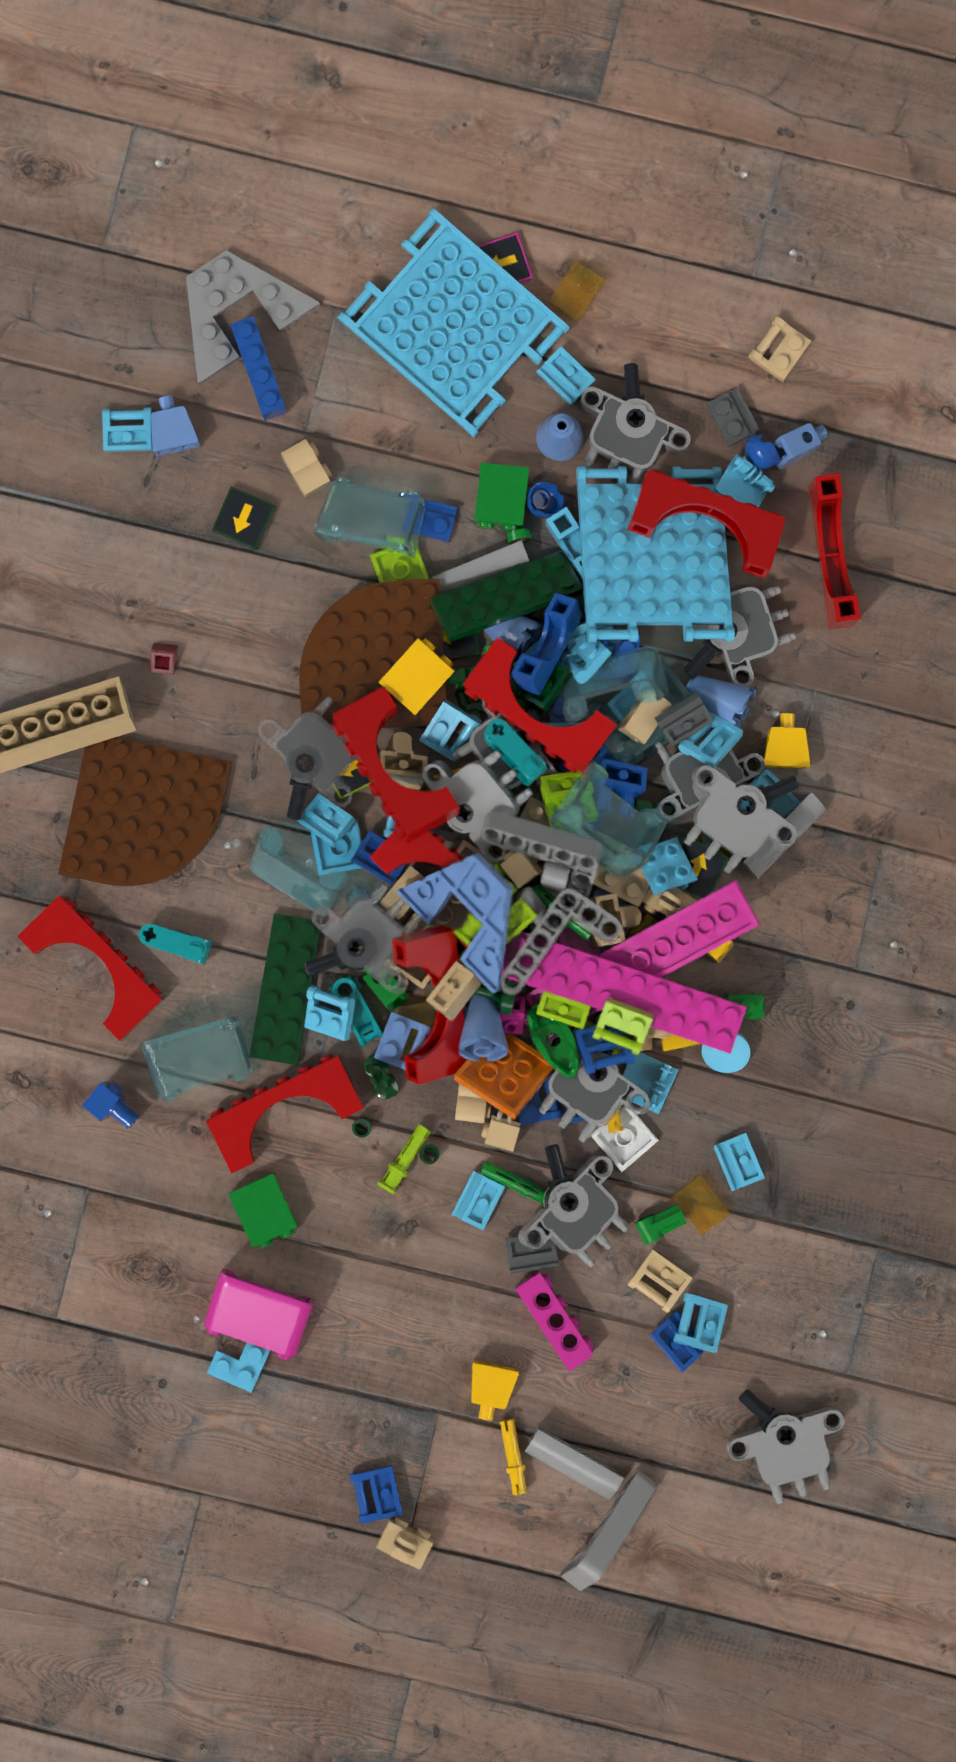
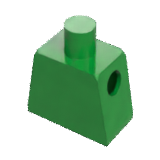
(390, 1000)
(754, 1002)

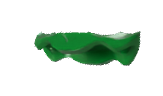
(562, 1057)

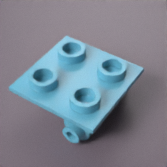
(744, 482)
(668, 868)
(652, 1077)

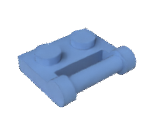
(395, 1037)

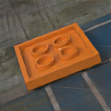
(509, 1080)

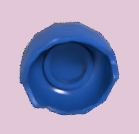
(761, 454)
(544, 499)

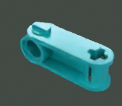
(514, 751)
(177, 943)
(362, 1017)

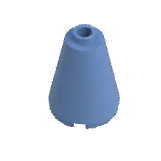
(560, 437)
(518, 633)
(723, 698)
(483, 1031)

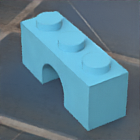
(567, 535)

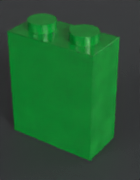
(501, 496)
(264, 1211)

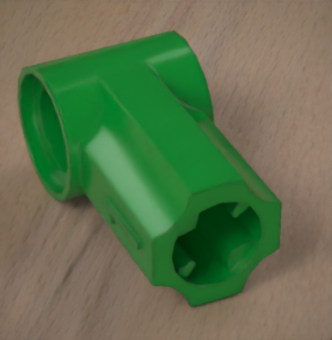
(655, 1226)

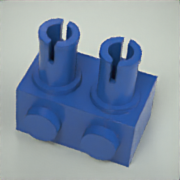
(625, 779)
(108, 1101)

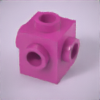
(514, 1023)

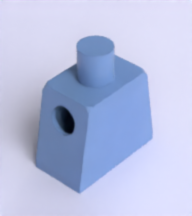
(172, 428)
(799, 444)

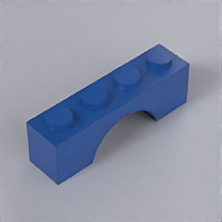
(258, 368)
(560, 623)

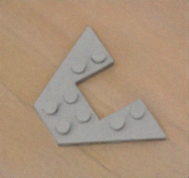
(222, 285)

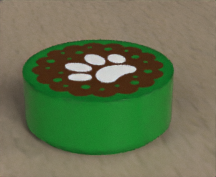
(519, 535)

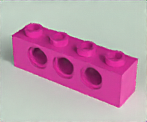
(570, 1355)

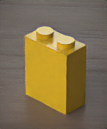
(417, 675)

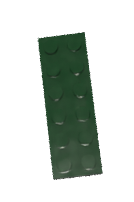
(505, 595)
(284, 990)

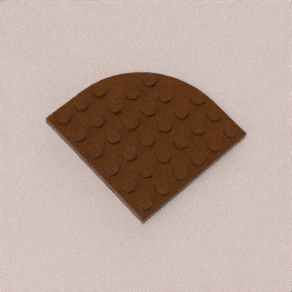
(363, 640)
(141, 812)

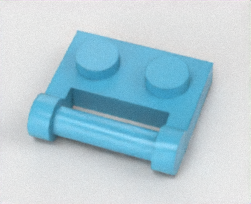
(127, 437)
(591, 652)
(444, 724)
(715, 745)
(327, 1020)
(708, 1324)

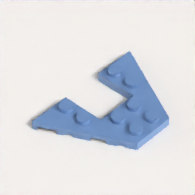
(484, 895)

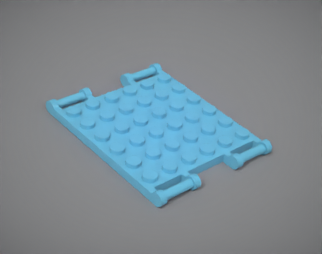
(453, 322)
(655, 580)

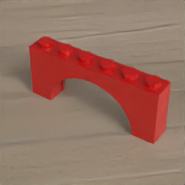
(754, 528)
(839, 597)
(492, 684)
(410, 809)
(426, 848)
(64, 924)
(435, 953)
(235, 1126)

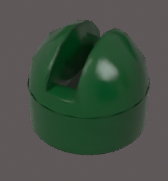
(359, 1130)
(431, 1150)

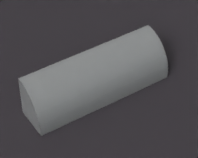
(483, 567)
(801, 818)
(574, 1463)

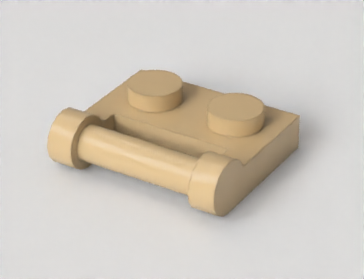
(786, 353)
(663, 1273)

